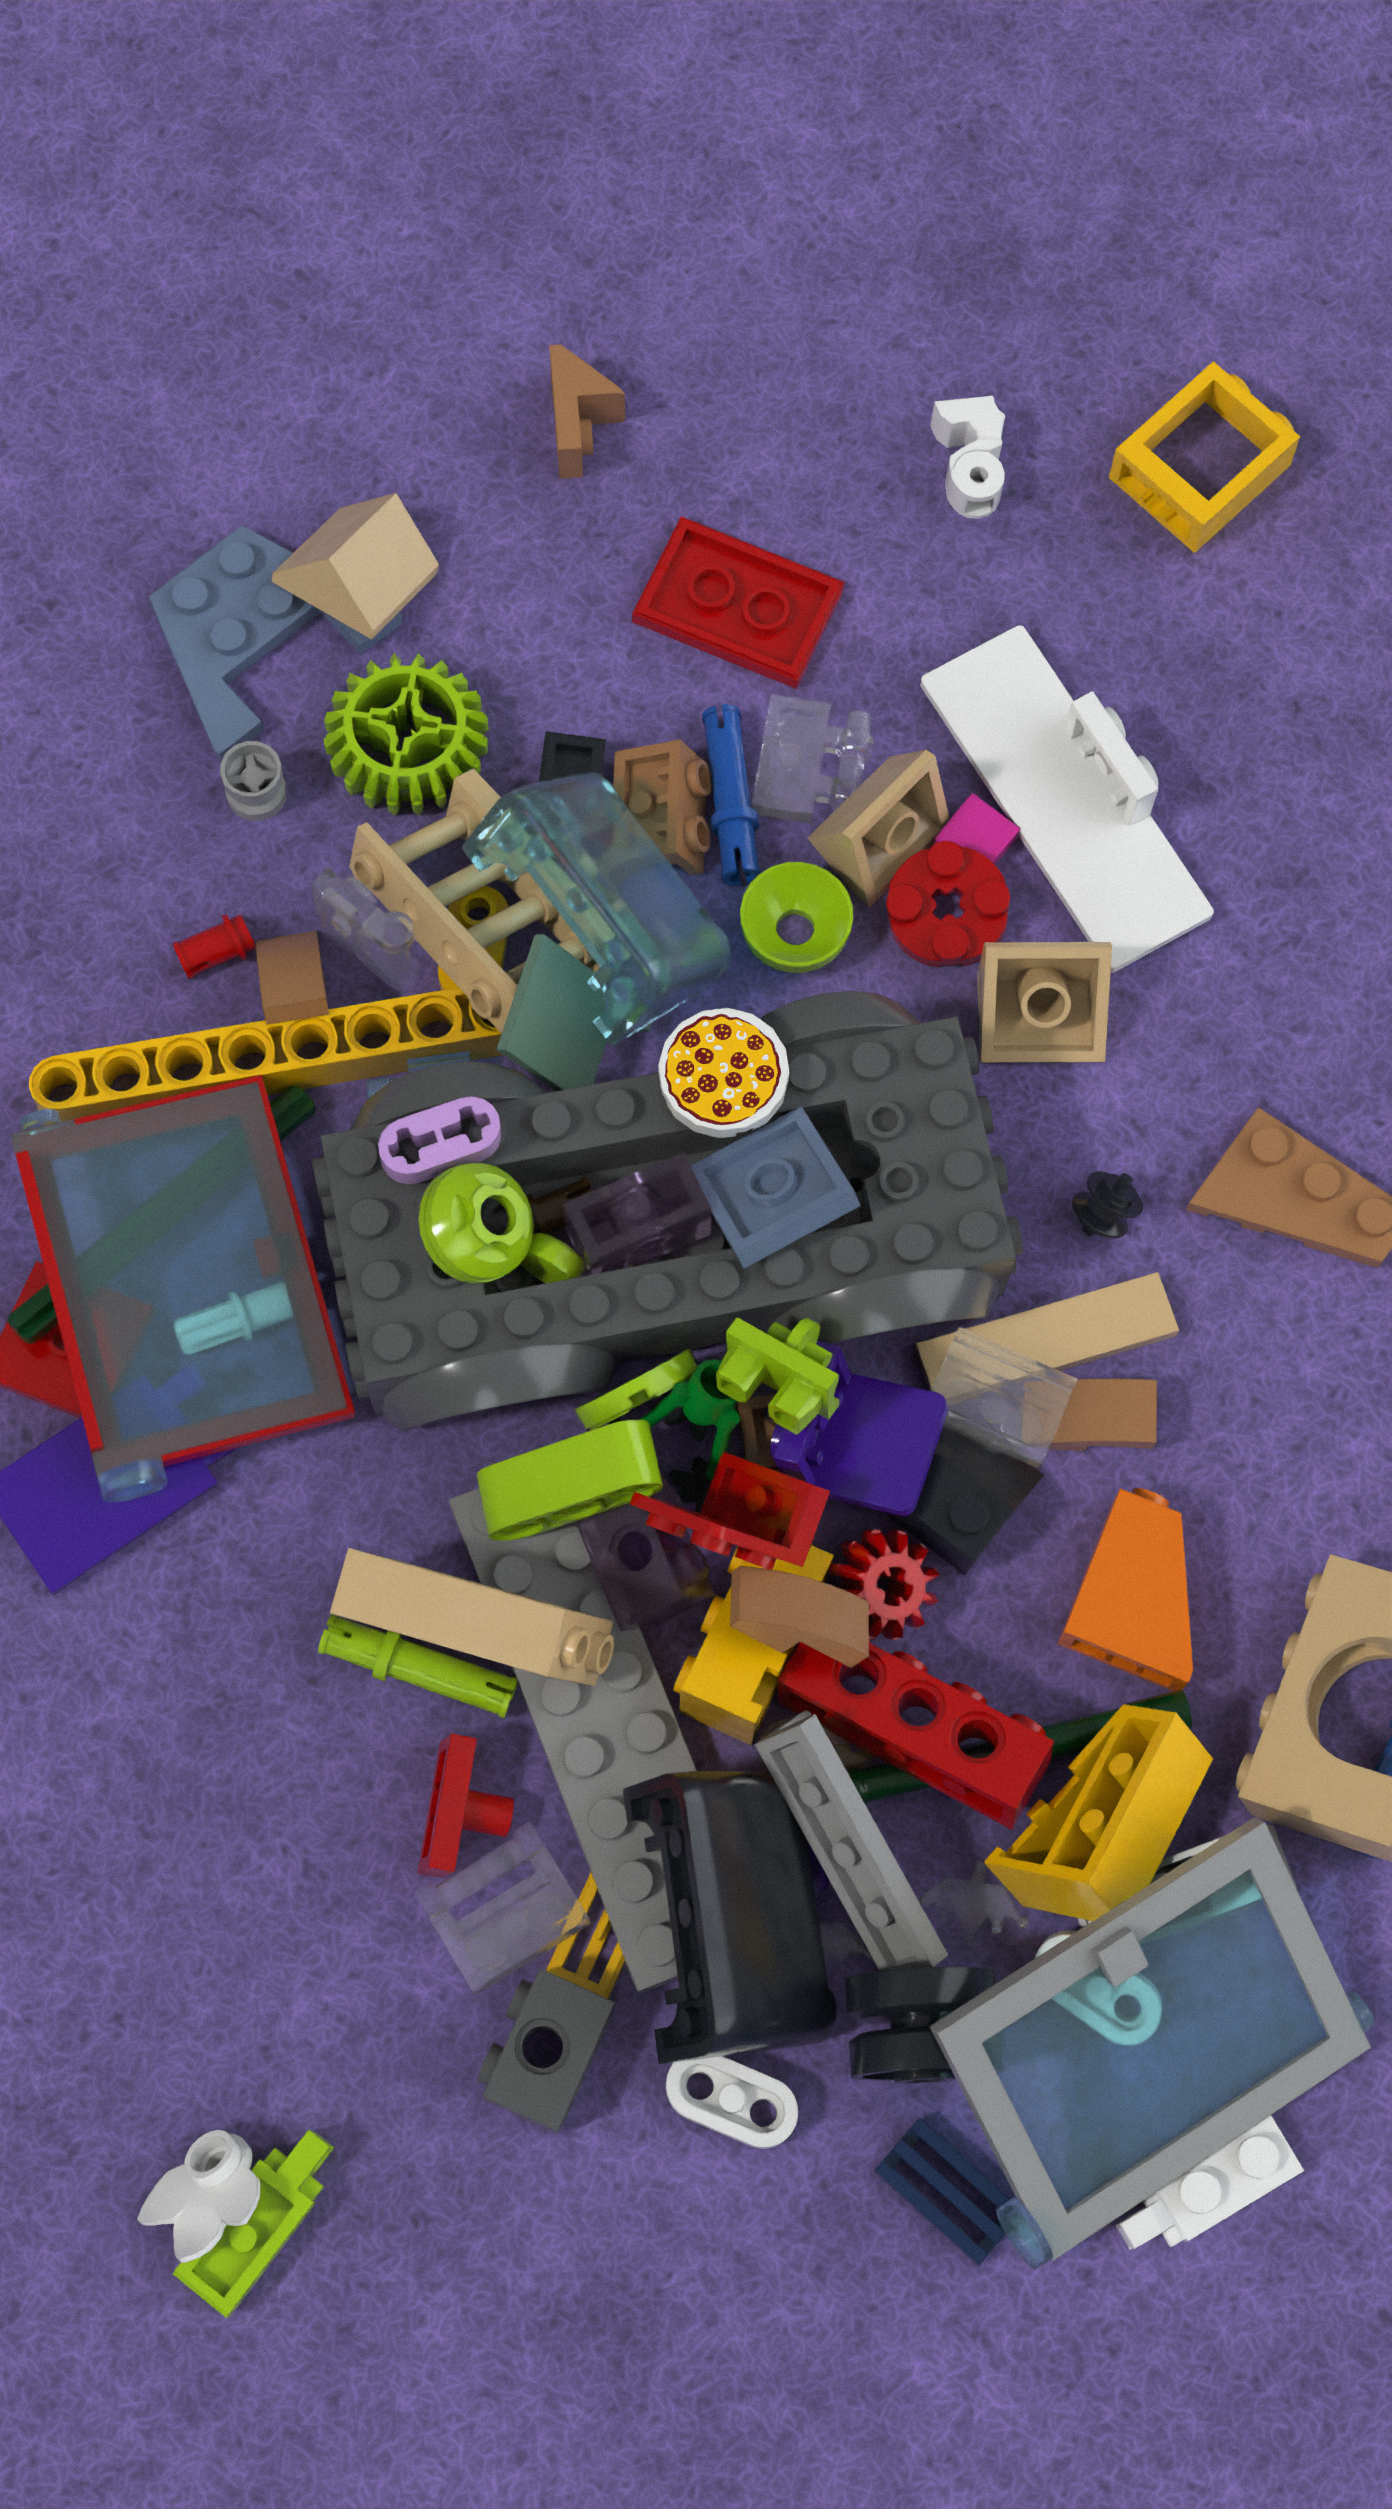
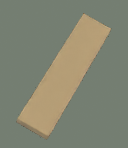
(1073, 1328)

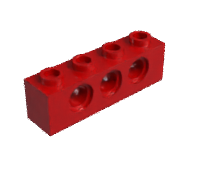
(931, 1753)

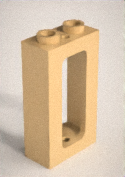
(473, 1618)

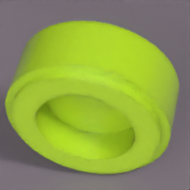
(552, 1259)

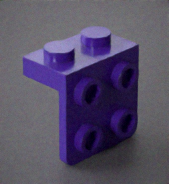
(873, 1444)

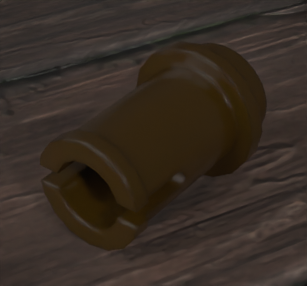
(549, 1209)

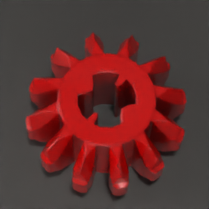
(894, 1562)

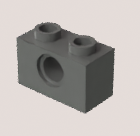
(547, 2093)

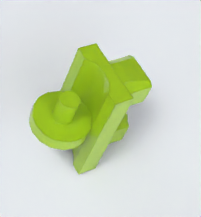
(785, 1362)

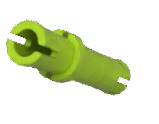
(417, 1665)

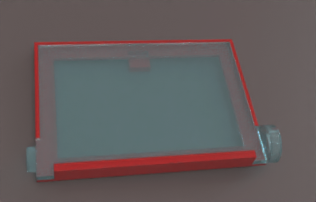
(180, 1280)

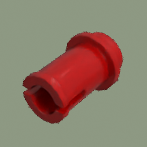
(214, 946)

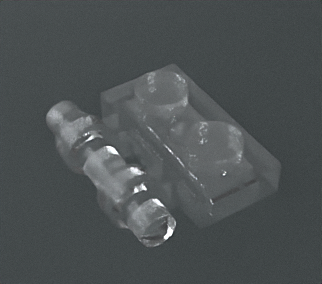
(793, 753)

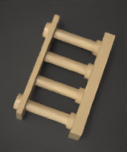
(441, 935)

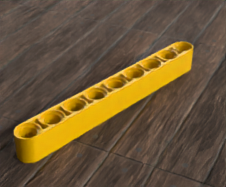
(221, 1047)

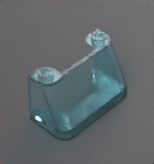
(612, 892)

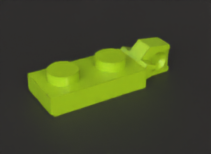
(247, 2250)

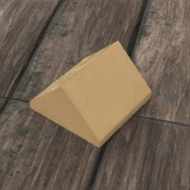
(361, 564)
(884, 823)
(1043, 1001)

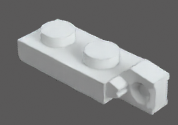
(1215, 2187)

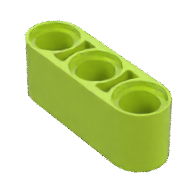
(569, 1480)

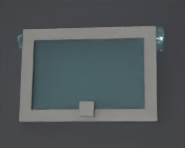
(1150, 2040)

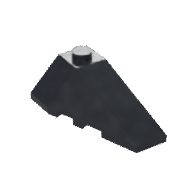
(965, 1497)

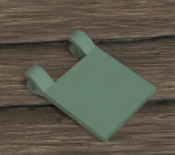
(553, 1018)

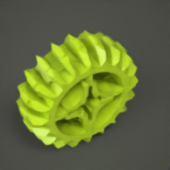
(362, 720)

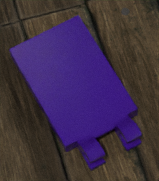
(59, 1513)

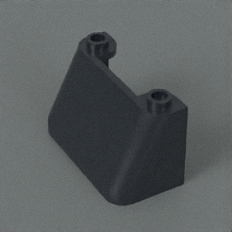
(737, 1915)

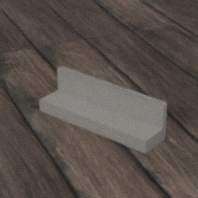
(849, 1846)

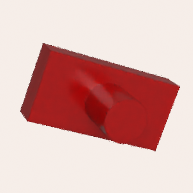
(457, 1808)

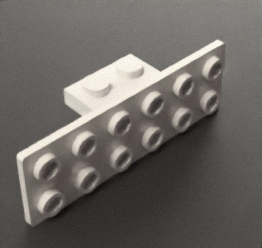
(1072, 792)

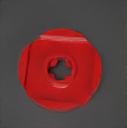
(947, 871)

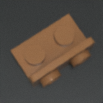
(667, 795)

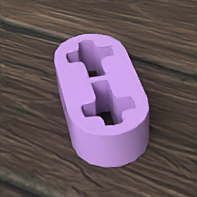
(434, 1126)

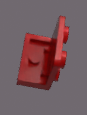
(748, 1507)

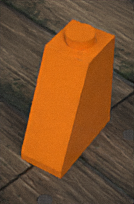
(1135, 1594)

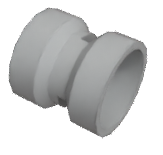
(250, 767)

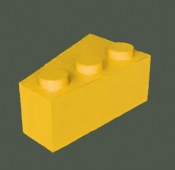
(733, 1673)
(1109, 1820)

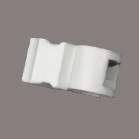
(973, 472)

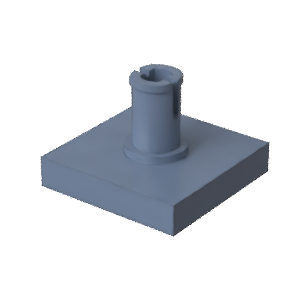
(774, 1187)

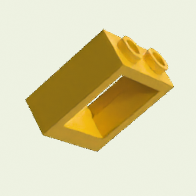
(1173, 499)

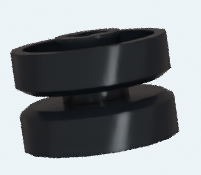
(910, 2004)

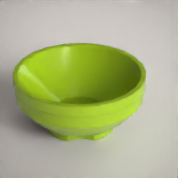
(802, 891)
(454, 1228)

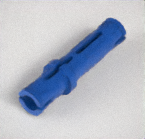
(733, 816)

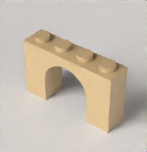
(1290, 1772)

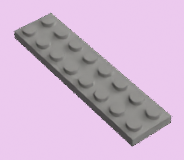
(596, 1734)

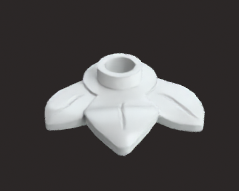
(204, 2194)

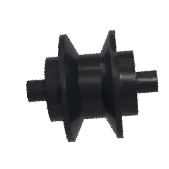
(1107, 1204)

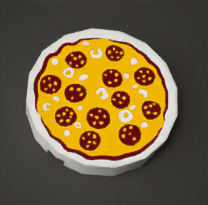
(723, 1072)

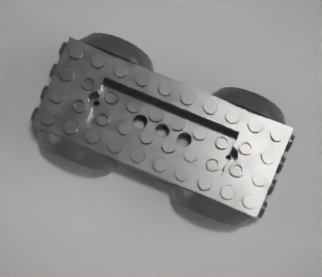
(877, 1087)

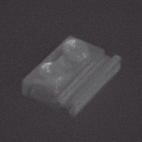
(1002, 1397)

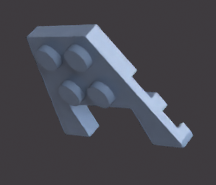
(227, 617)

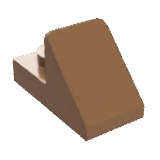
(579, 399)

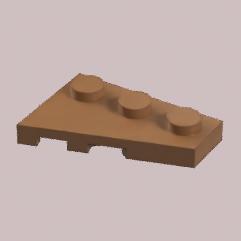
(1296, 1190)

